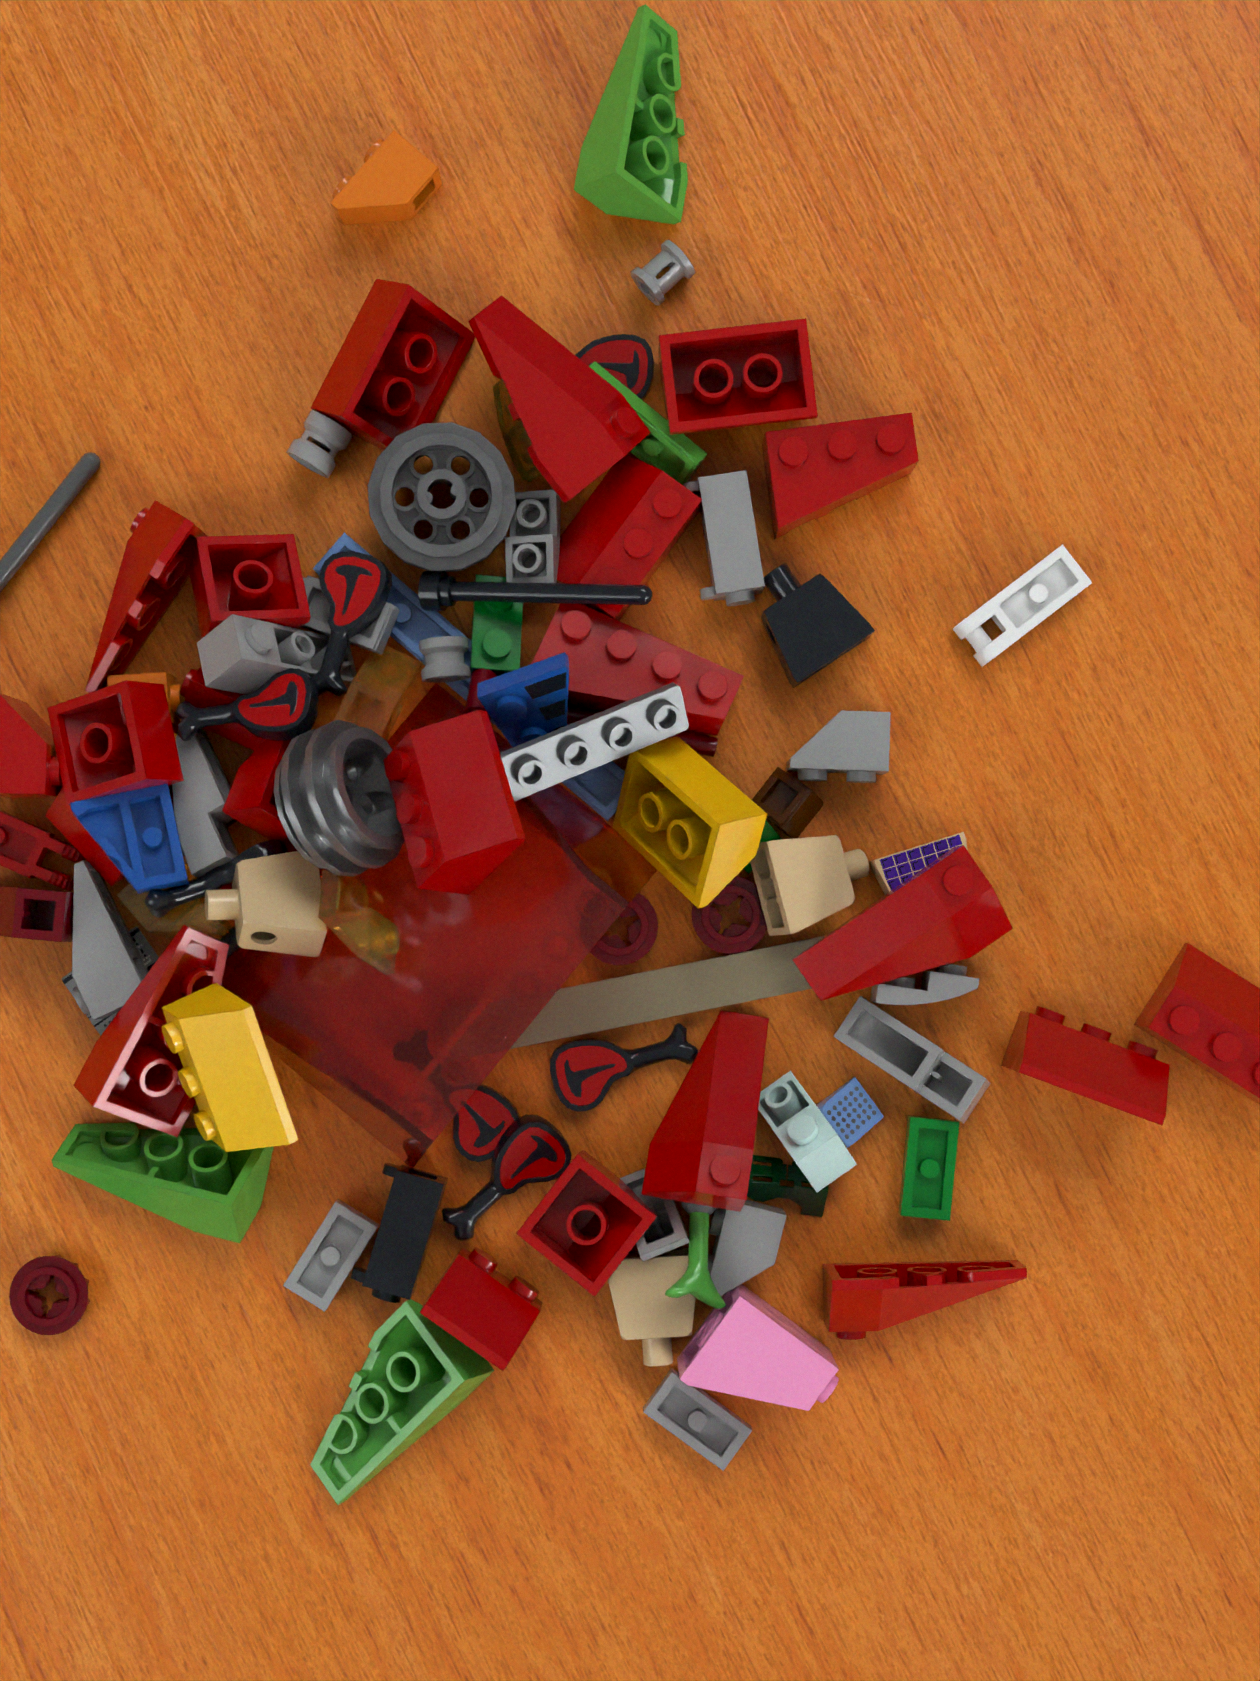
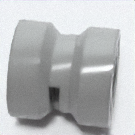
(325, 434)

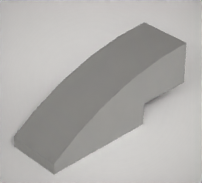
(200, 806)
(912, 1059)

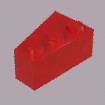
(832, 464)

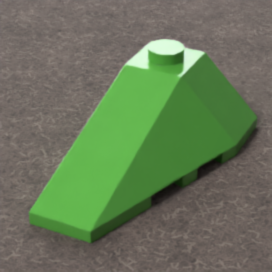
(632, 144)
(171, 1175)
(402, 1391)

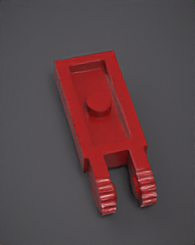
(25, 847)

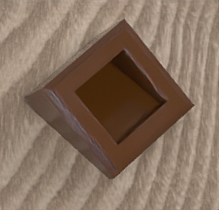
(788, 803)

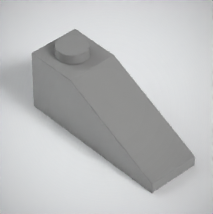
(103, 952)

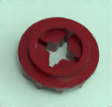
(641, 935)
(737, 937)
(31, 1307)

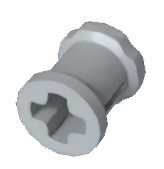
(671, 257)

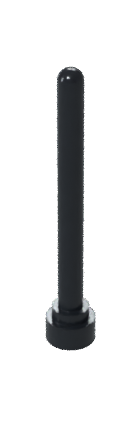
(439, 591)

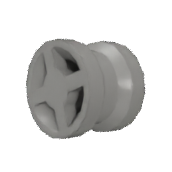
(444, 659)

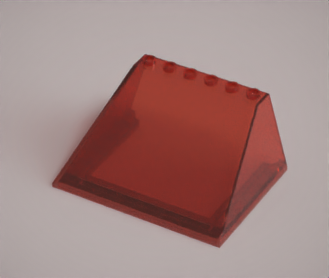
(467, 971)

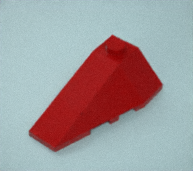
(568, 410)
(147, 584)
(921, 924)
(131, 1064)
(710, 1128)
(889, 1293)

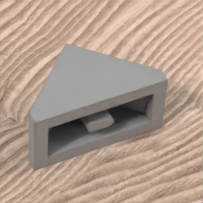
(668, 1227)

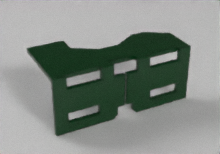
(811, 1201)

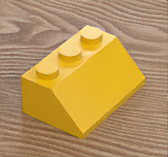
(687, 819)
(227, 1070)

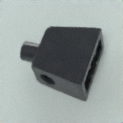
(810, 623)

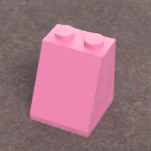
(758, 1355)

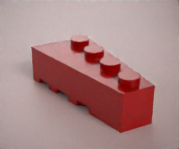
(619, 663)

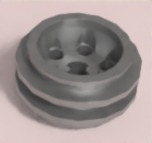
(487, 472)
(338, 799)

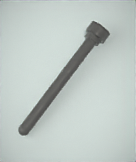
(47, 516)

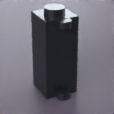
(403, 1233)

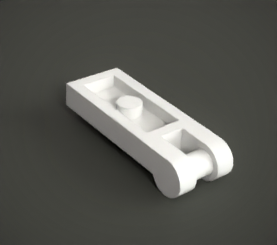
(1024, 604)

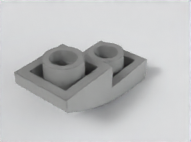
(534, 538)
(937, 986)

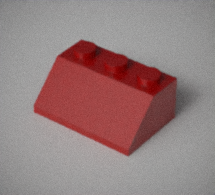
(393, 365)
(737, 376)
(625, 529)
(453, 803)
(1208, 1019)
(1089, 1064)

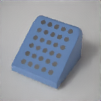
(850, 1111)

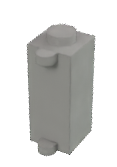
(729, 538)

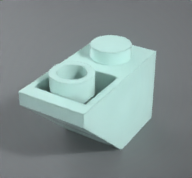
(804, 1132)

